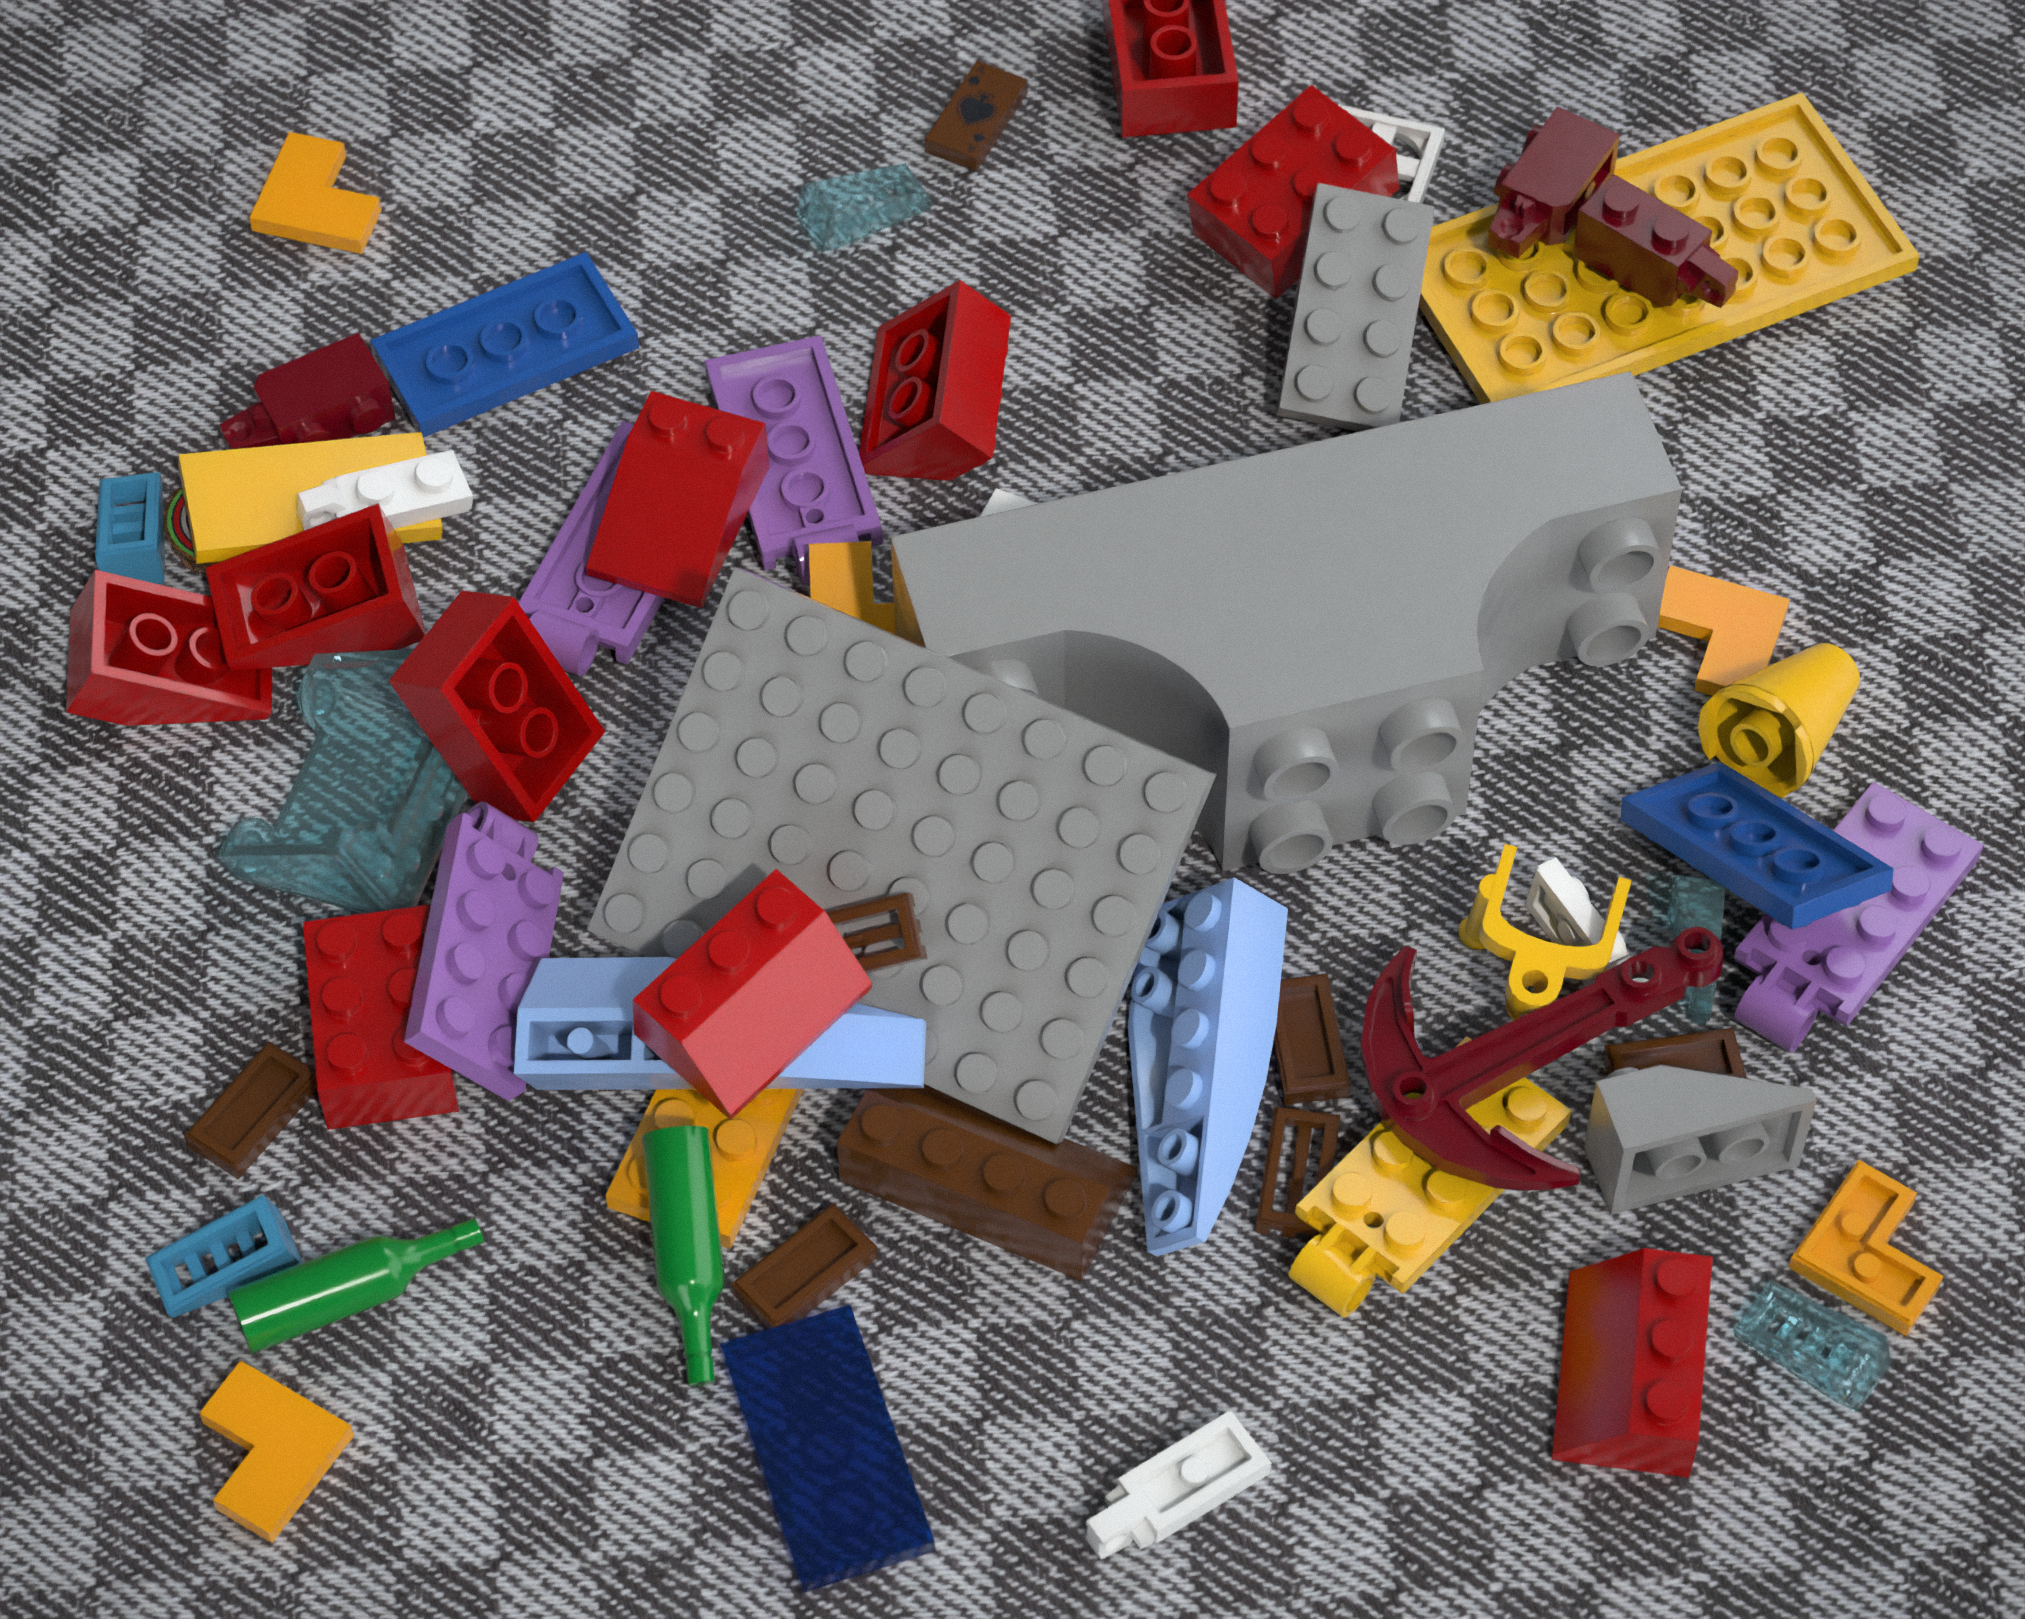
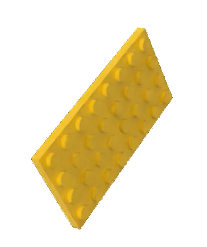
(1779, 211)

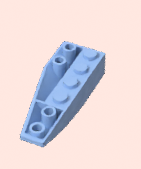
(581, 1036)
(1201, 1051)

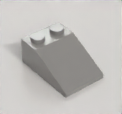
(1690, 1131)

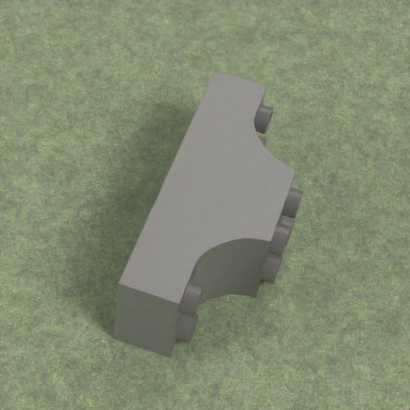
(1320, 605)

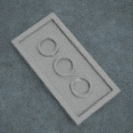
(1355, 309)

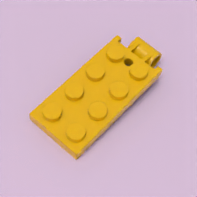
(1407, 1199)

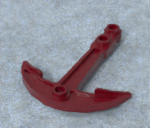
(1456, 1080)

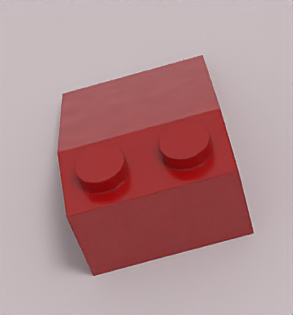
(679, 498)
(317, 594)
(155, 658)

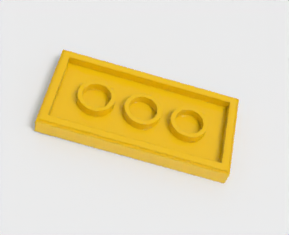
(251, 494)

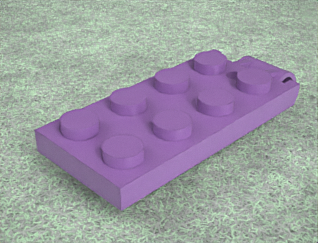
(810, 450)
(564, 590)
(482, 946)
(1848, 954)

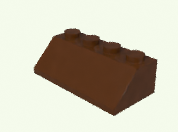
(984, 1175)

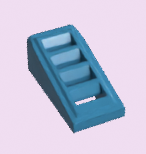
(131, 536)
(214, 1238)

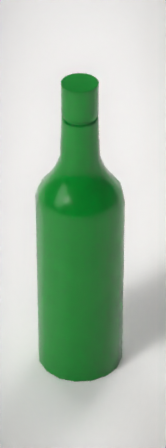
(686, 1236)
(340, 1284)

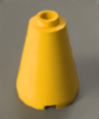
(1780, 717)

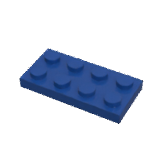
(504, 344)
(1757, 845)

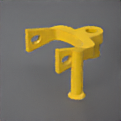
(1533, 959)

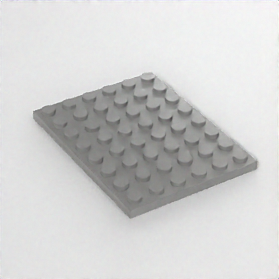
(901, 772)

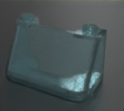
(366, 801)

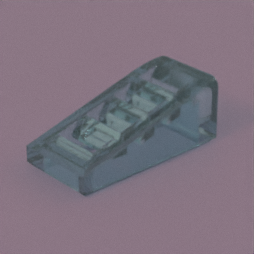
(833, 225)
(1697, 904)
(1831, 1377)

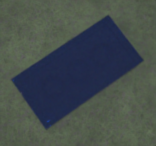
(827, 1448)

